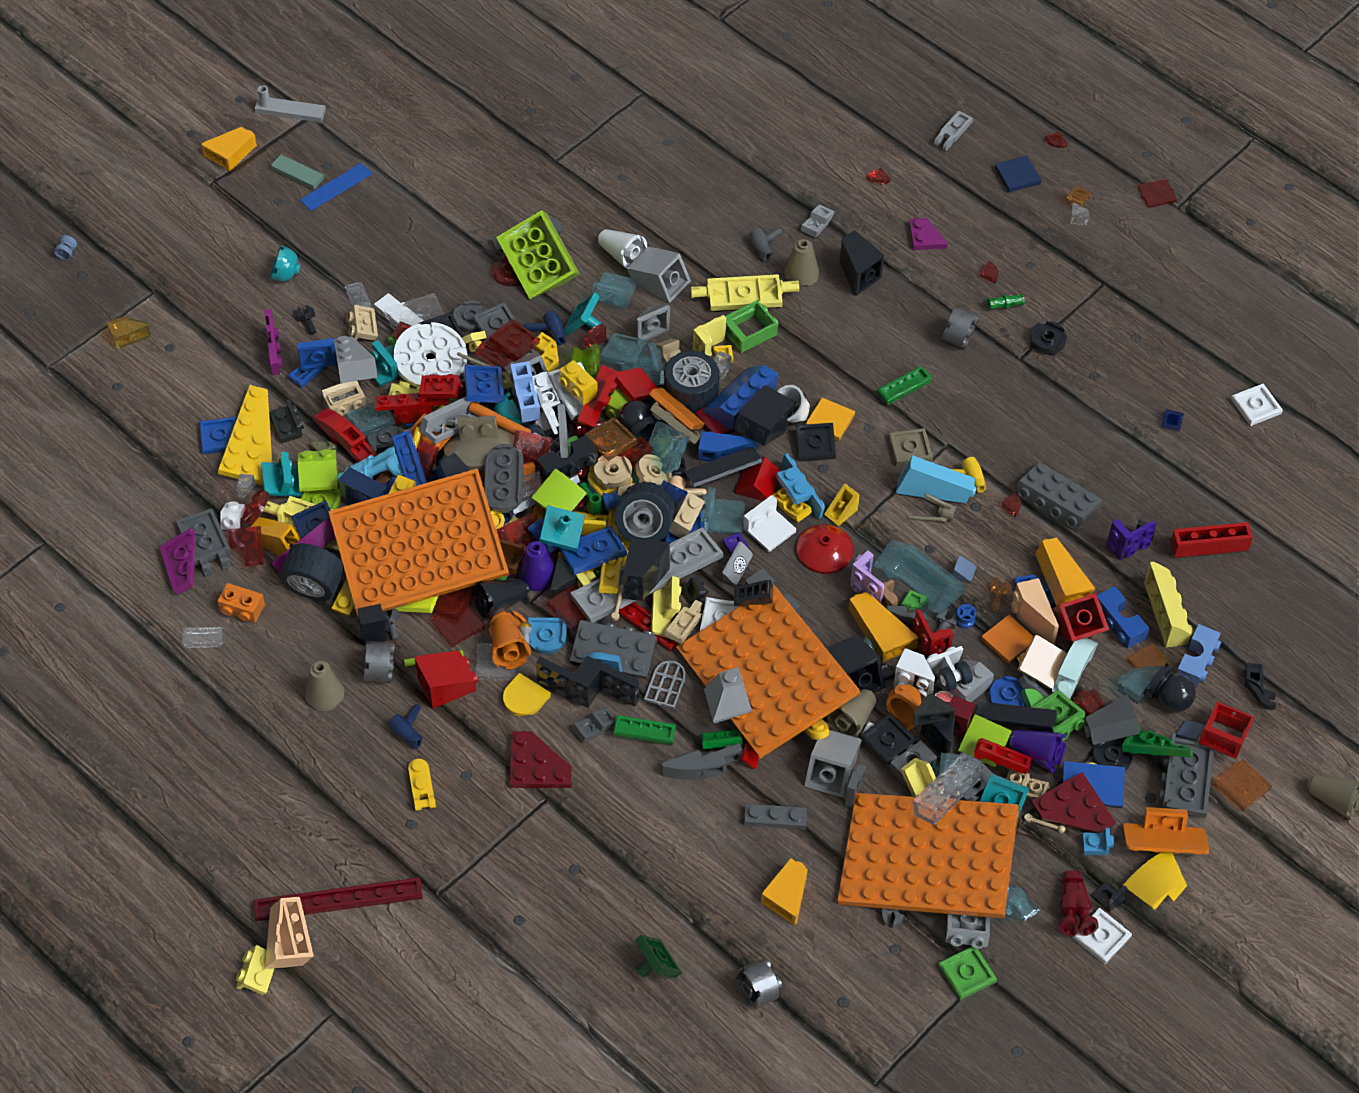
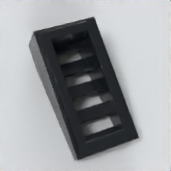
(761, 598)

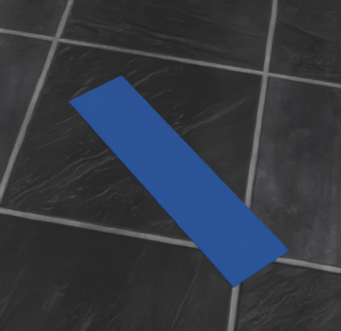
(336, 186)

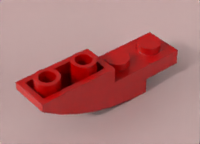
(345, 433)

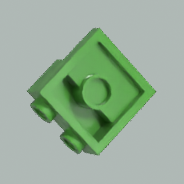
(1068, 713)

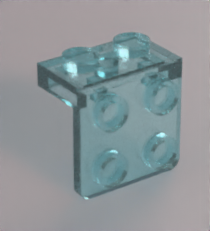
(615, 289)
(651, 364)
(668, 445)
(722, 514)

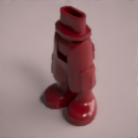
(1076, 902)

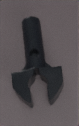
(307, 318)

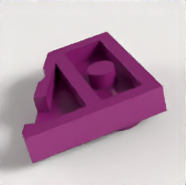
(925, 235)

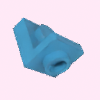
(1097, 843)

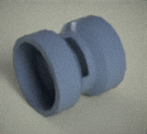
(66, 246)

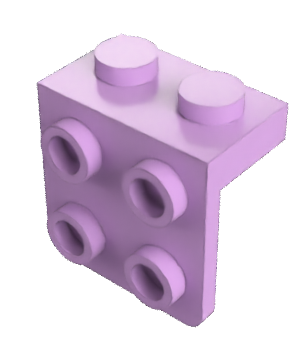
(862, 580)

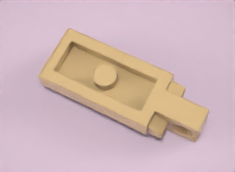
(684, 622)

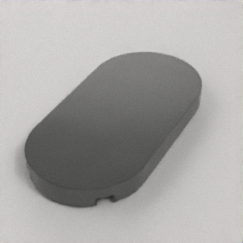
(504, 478)

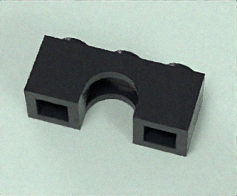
(582, 456)

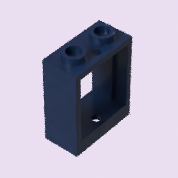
(358, 487)

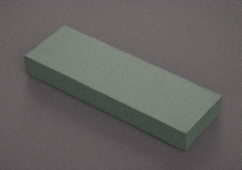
(297, 172)

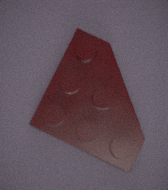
(536, 763)
(1074, 806)

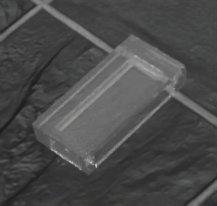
(202, 637)

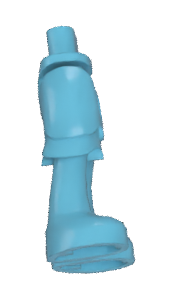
(382, 462)

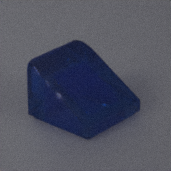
(1172, 420)

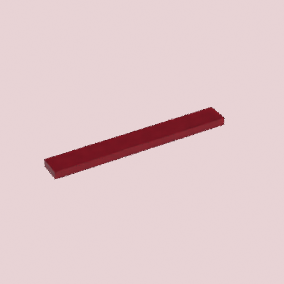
(347, 897)

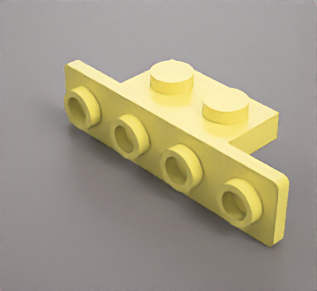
(664, 606)

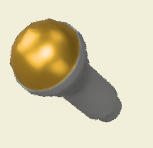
(525, 628)

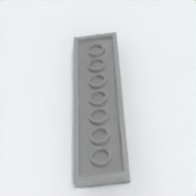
(686, 557)

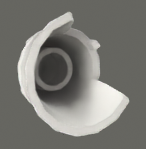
(801, 407)

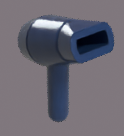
(551, 323)
(403, 727)

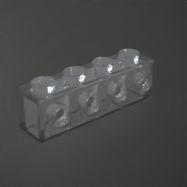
(948, 788)

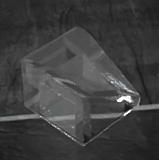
(1079, 215)
(724, 363)
(245, 485)

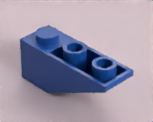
(717, 445)

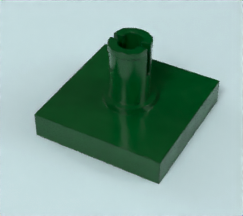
(656, 959)

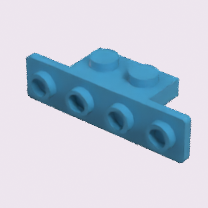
(797, 486)

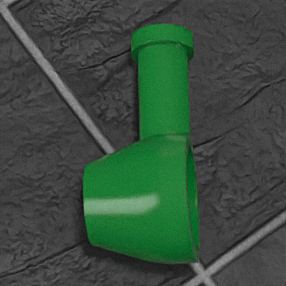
(591, 506)

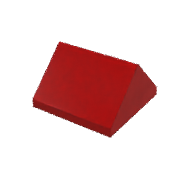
(758, 480)

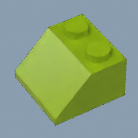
(317, 470)

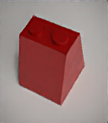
(1080, 618)
(445, 676)

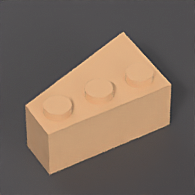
(287, 935)

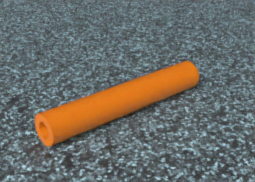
(502, 421)

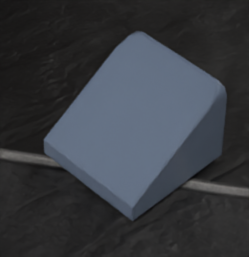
(964, 569)
(1190, 731)

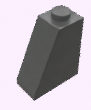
(1112, 722)

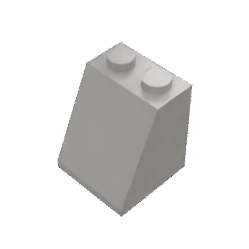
(660, 273)
(832, 763)

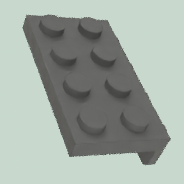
(1057, 496)
(632, 647)
(1187, 779)

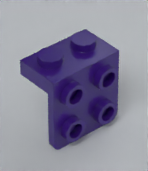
(1126, 543)

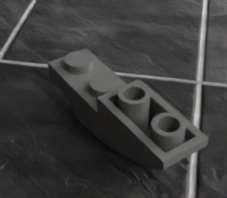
(695, 766)

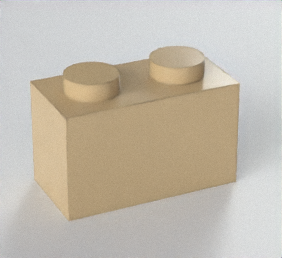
(686, 514)

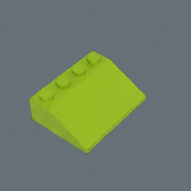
(538, 255)

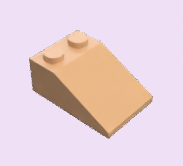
(1034, 609)

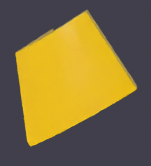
(1157, 880)

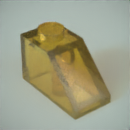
(127, 331)

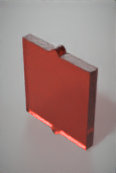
(1157, 193)

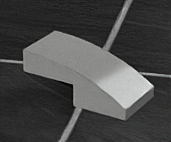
(818, 220)

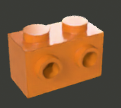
(241, 603)

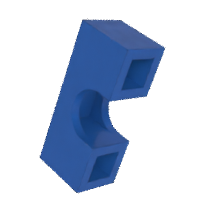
(1128, 630)

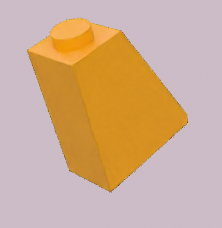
(230, 147)
(276, 535)
(786, 891)

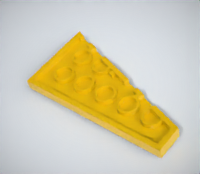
(250, 438)

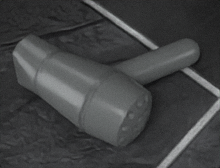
(760, 242)

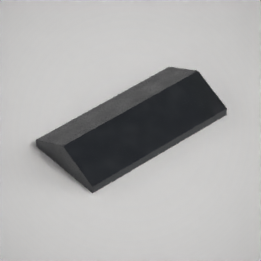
(721, 467)

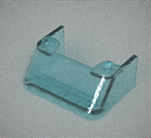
(921, 573)

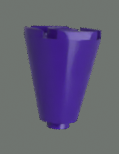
(536, 567)
(1043, 747)

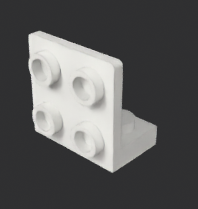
(767, 524)

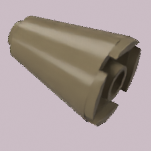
(802, 264)
(323, 687)
(852, 716)
(1337, 793)

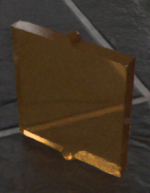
(1148, 657)

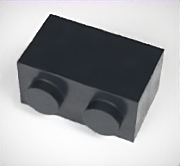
(373, 623)

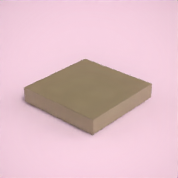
(910, 443)

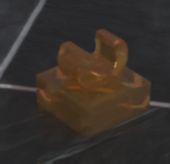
(1079, 195)

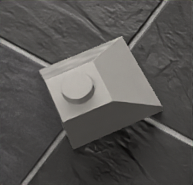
(653, 322)
(727, 696)

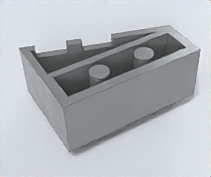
(353, 360)

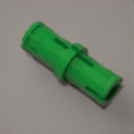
(1005, 301)

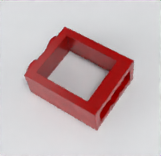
(1220, 740)

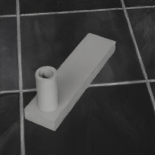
(288, 108)

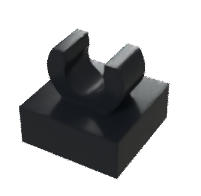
(694, 589)

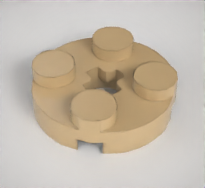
(648, 463)
(616, 479)

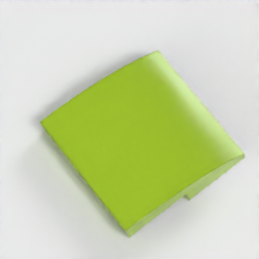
(558, 492)

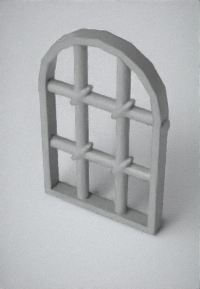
(669, 691)

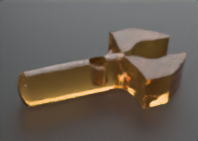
(998, 593)

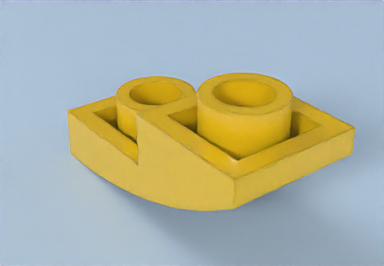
(796, 511)

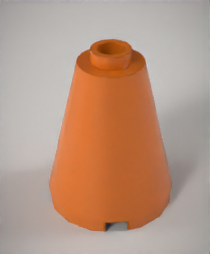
(508, 644)

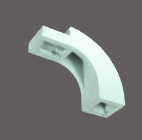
(1073, 666)

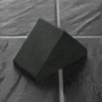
(562, 578)
(933, 711)

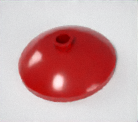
(824, 556)

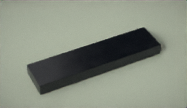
(1017, 715)

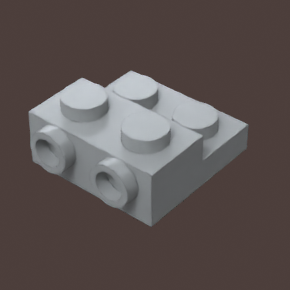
(968, 930)

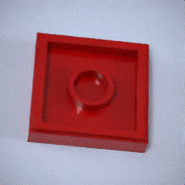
(635, 384)

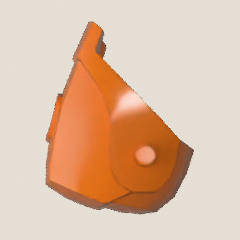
(902, 703)

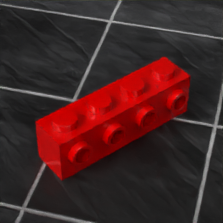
(1211, 539)

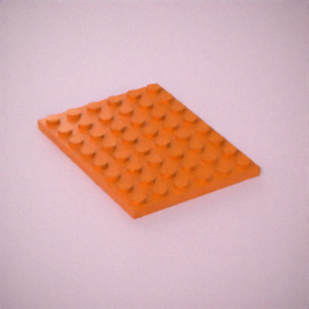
(419, 542)
(782, 665)
(926, 867)

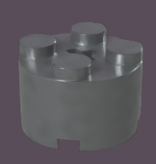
(960, 327)
(378, 661)
(758, 983)

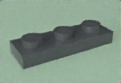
(775, 816)

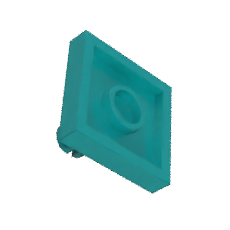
(582, 315)
(561, 528)
(1004, 791)

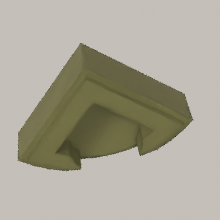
(319, 446)

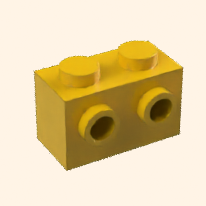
(578, 382)

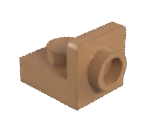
(889, 597)

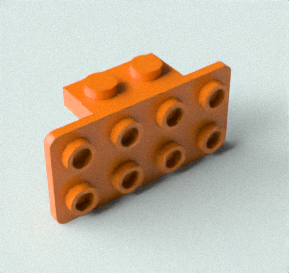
(1165, 832)

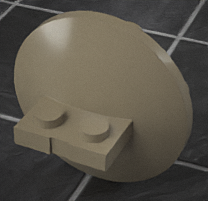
(476, 439)

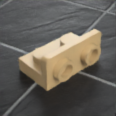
(362, 323)

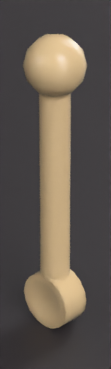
(615, 615)
(1028, 818)

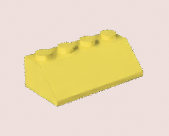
(1167, 606)

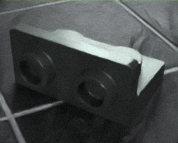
(286, 422)

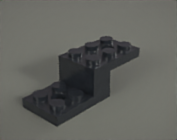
(587, 681)

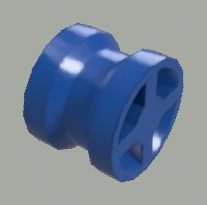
(611, 500)
(966, 611)

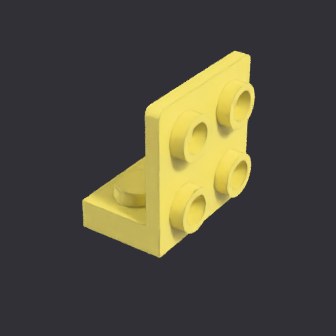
(709, 335)

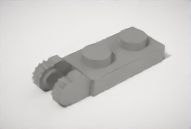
(953, 129)

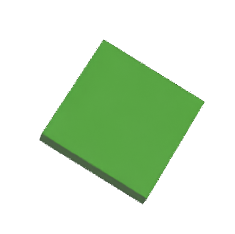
(967, 972)

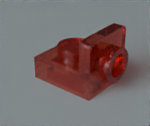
(595, 336)
(1089, 701)

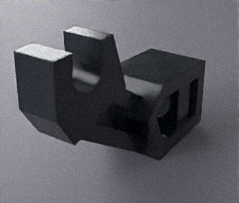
(1261, 694)

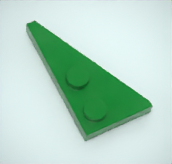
(1154, 744)

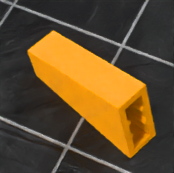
(1061, 572)
(881, 627)

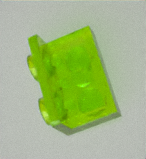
(589, 359)

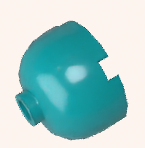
(285, 265)
(509, 409)

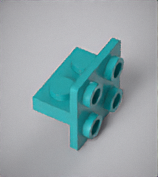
(385, 364)
(281, 477)

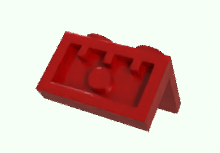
(441, 386)
(931, 642)

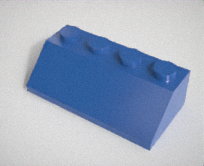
(739, 393)

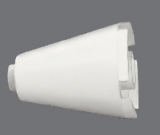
(622, 246)

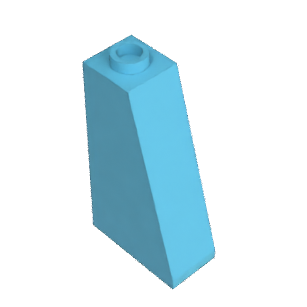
(938, 481)

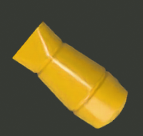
(973, 469)

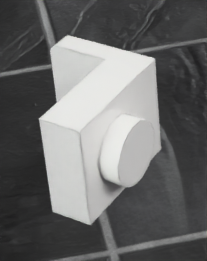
(231, 515)

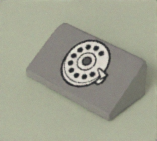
(737, 564)

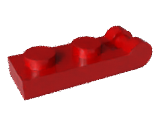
(1002, 756)

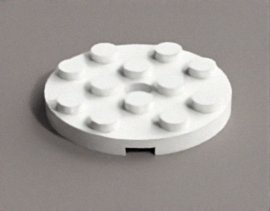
(432, 338)

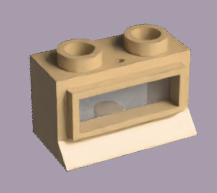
(344, 397)

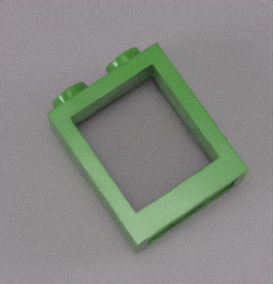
(745, 313)

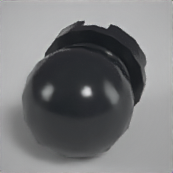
(637, 419)
(1173, 690)

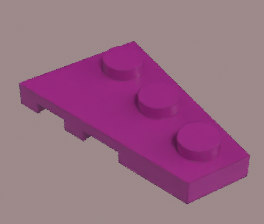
(274, 347)
(179, 560)

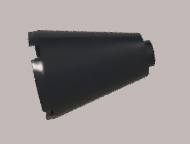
(498, 595)

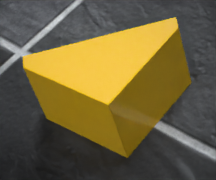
(843, 505)

